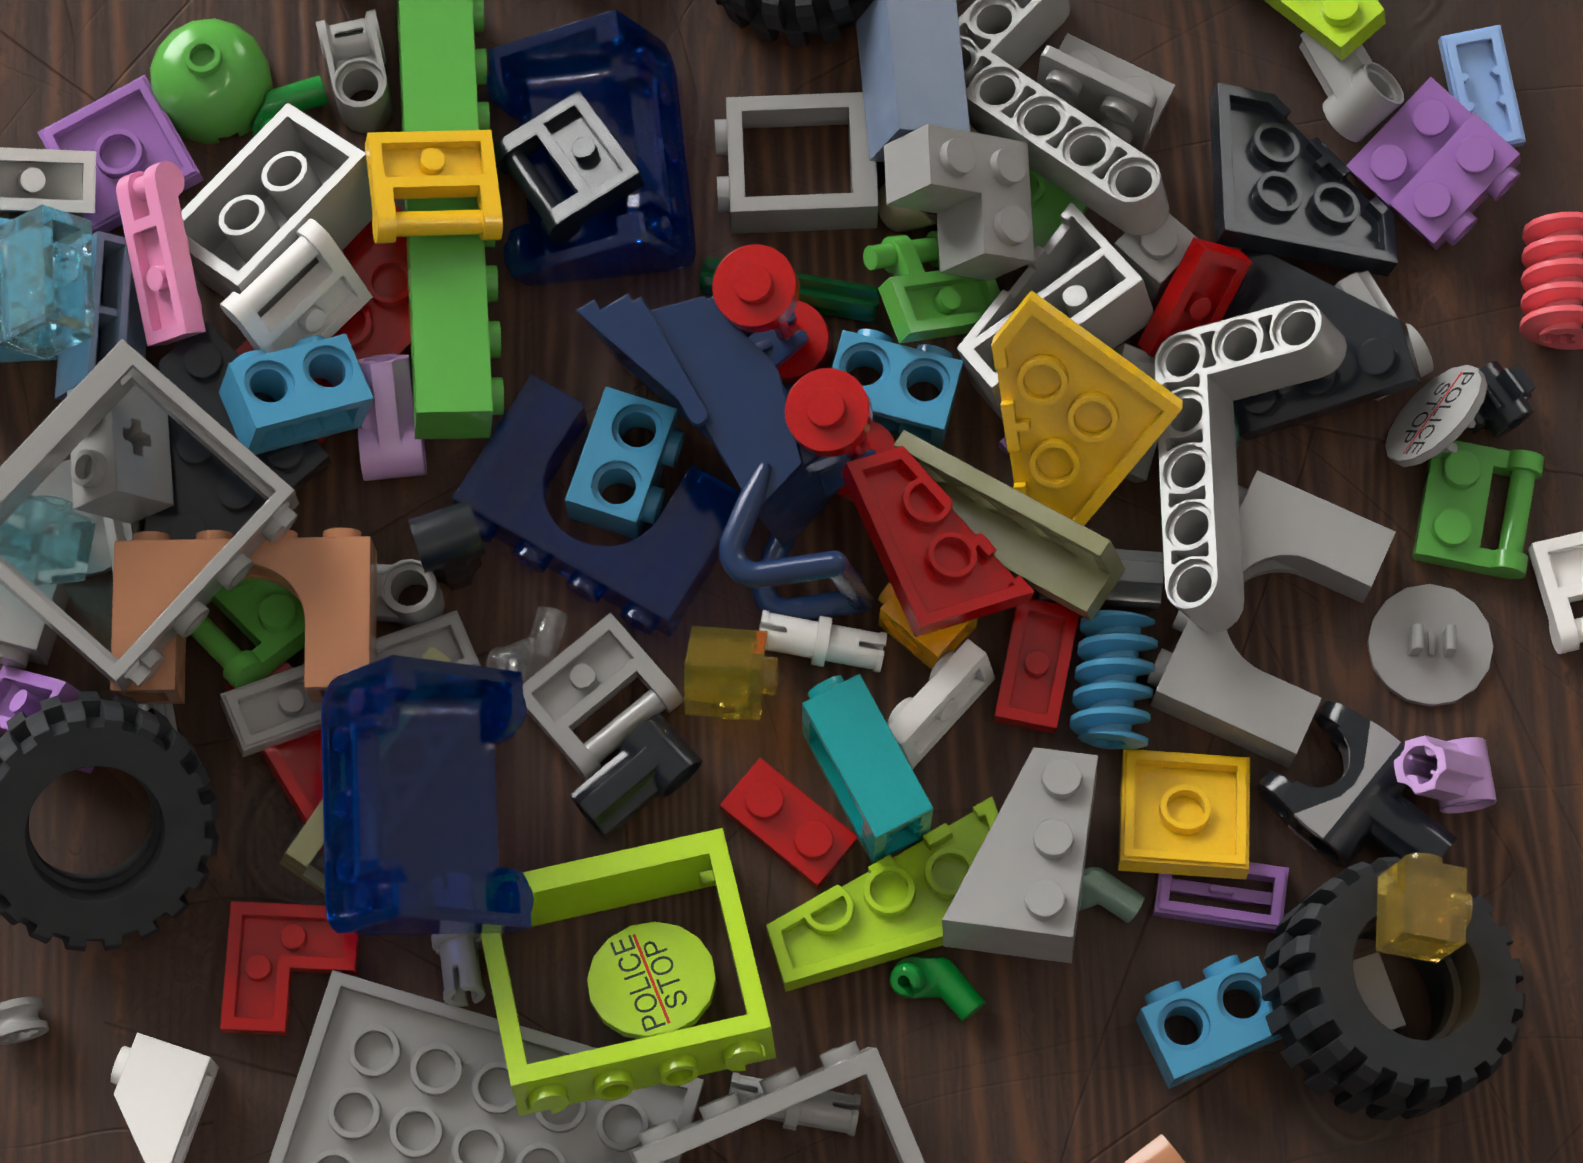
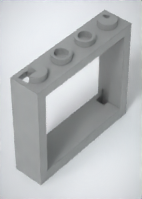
(58, 438)
(782, 1092)

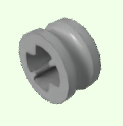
(21, 1020)

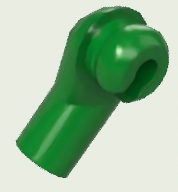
(301, 94)
(936, 979)

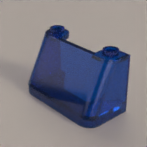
(635, 93)
(418, 800)

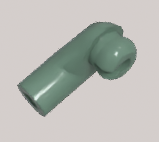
(1110, 893)

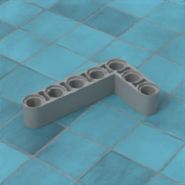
(994, 45)
(1208, 372)

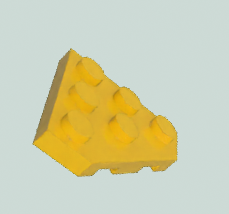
(1072, 409)

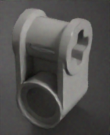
(355, 63)

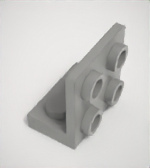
(1106, 89)

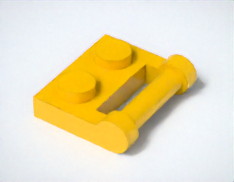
(433, 167)

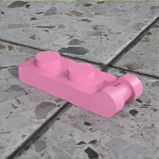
(160, 253)

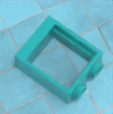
(865, 767)

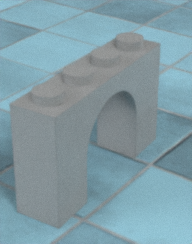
(1206, 675)

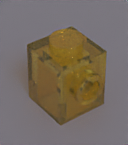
(728, 673)
(1422, 908)

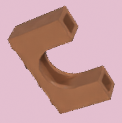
(327, 574)

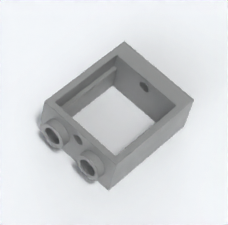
(796, 212)

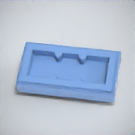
(1482, 79)

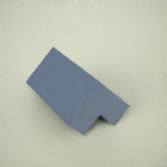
(910, 69)
(115, 313)

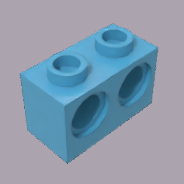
(898, 371)
(301, 406)
(611, 461)
(1219, 1033)

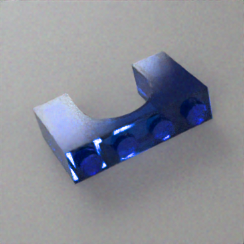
(645, 578)

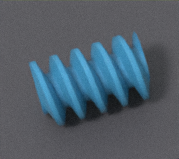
(1110, 680)

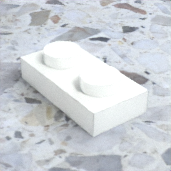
(950, 691)

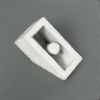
(48, 178)
(162, 1095)

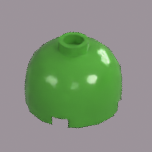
(210, 79)

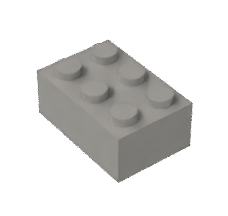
(267, 193)

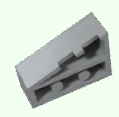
(1078, 277)
(1031, 866)

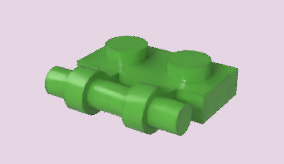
(924, 302)

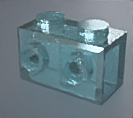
(46, 282)
(48, 540)

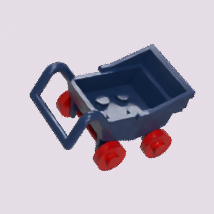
(725, 376)

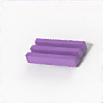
(1220, 916)

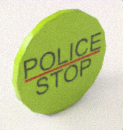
(651, 980)

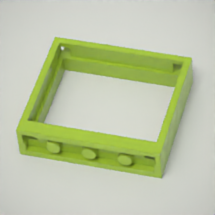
(665, 1058)

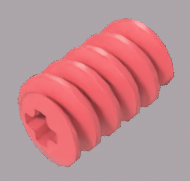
(1553, 281)

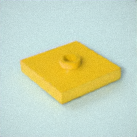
(1184, 814)

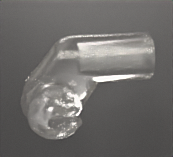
(535, 651)

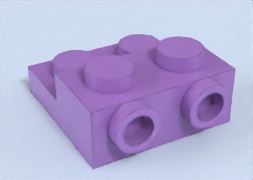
(1436, 165)

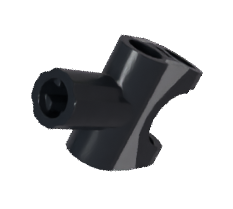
(1362, 803)

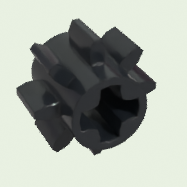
(1505, 399)

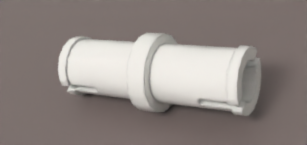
(824, 641)

